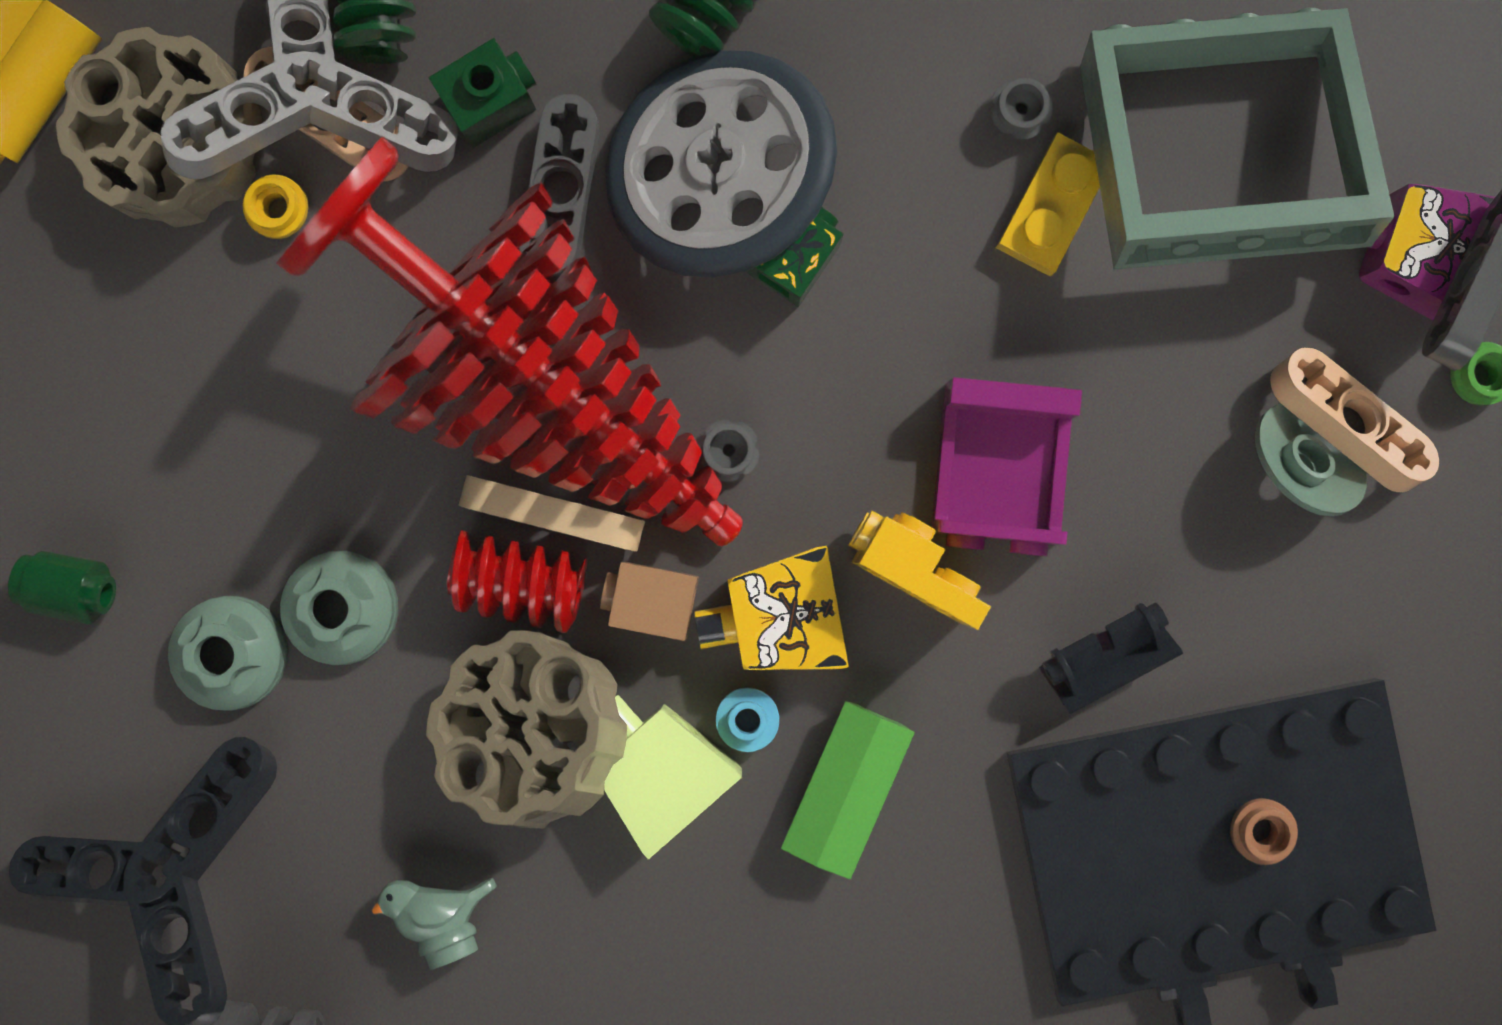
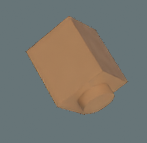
(650, 600)

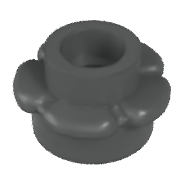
(1026, 92)
(741, 437)

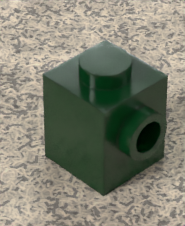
(485, 91)

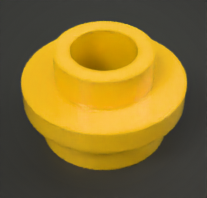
(260, 196)

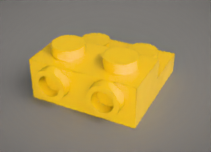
(905, 557)

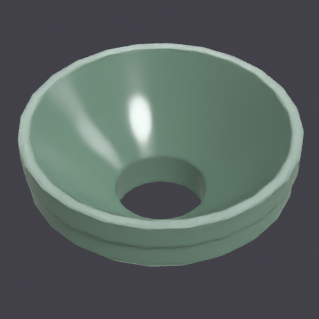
(369, 599)
(257, 646)

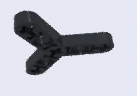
(179, 895)

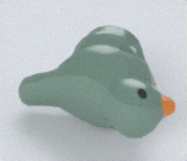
(434, 918)

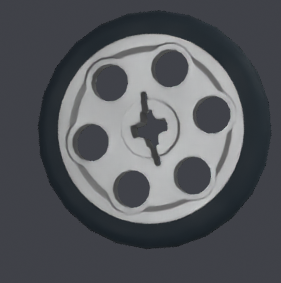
(789, 196)

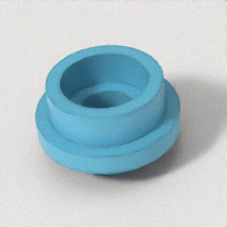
(747, 699)

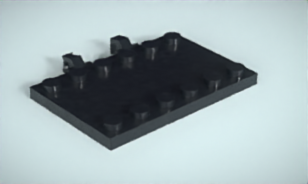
(1142, 861)

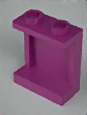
(1003, 464)

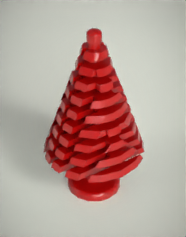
(569, 417)

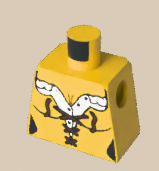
(780, 616)

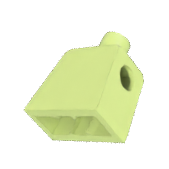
(665, 776)

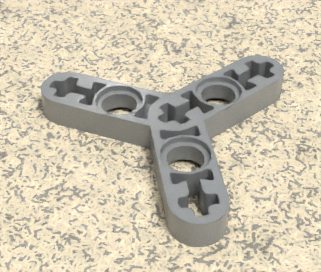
(292, 109)

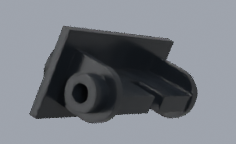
(1111, 659)

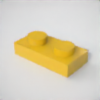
(1052, 206)

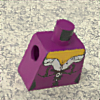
(1423, 244)

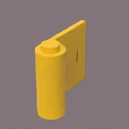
(35, 58)

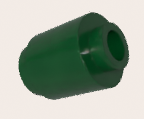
(62, 587)

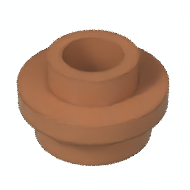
(1279, 841)

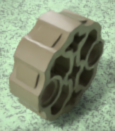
(124, 134)
(534, 778)

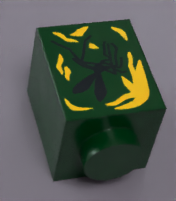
(802, 263)

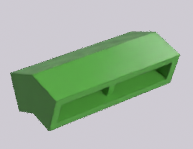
(848, 790)

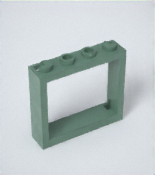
(1238, 230)

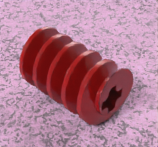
(515, 583)

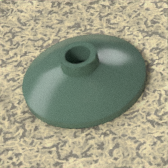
(1307, 465)

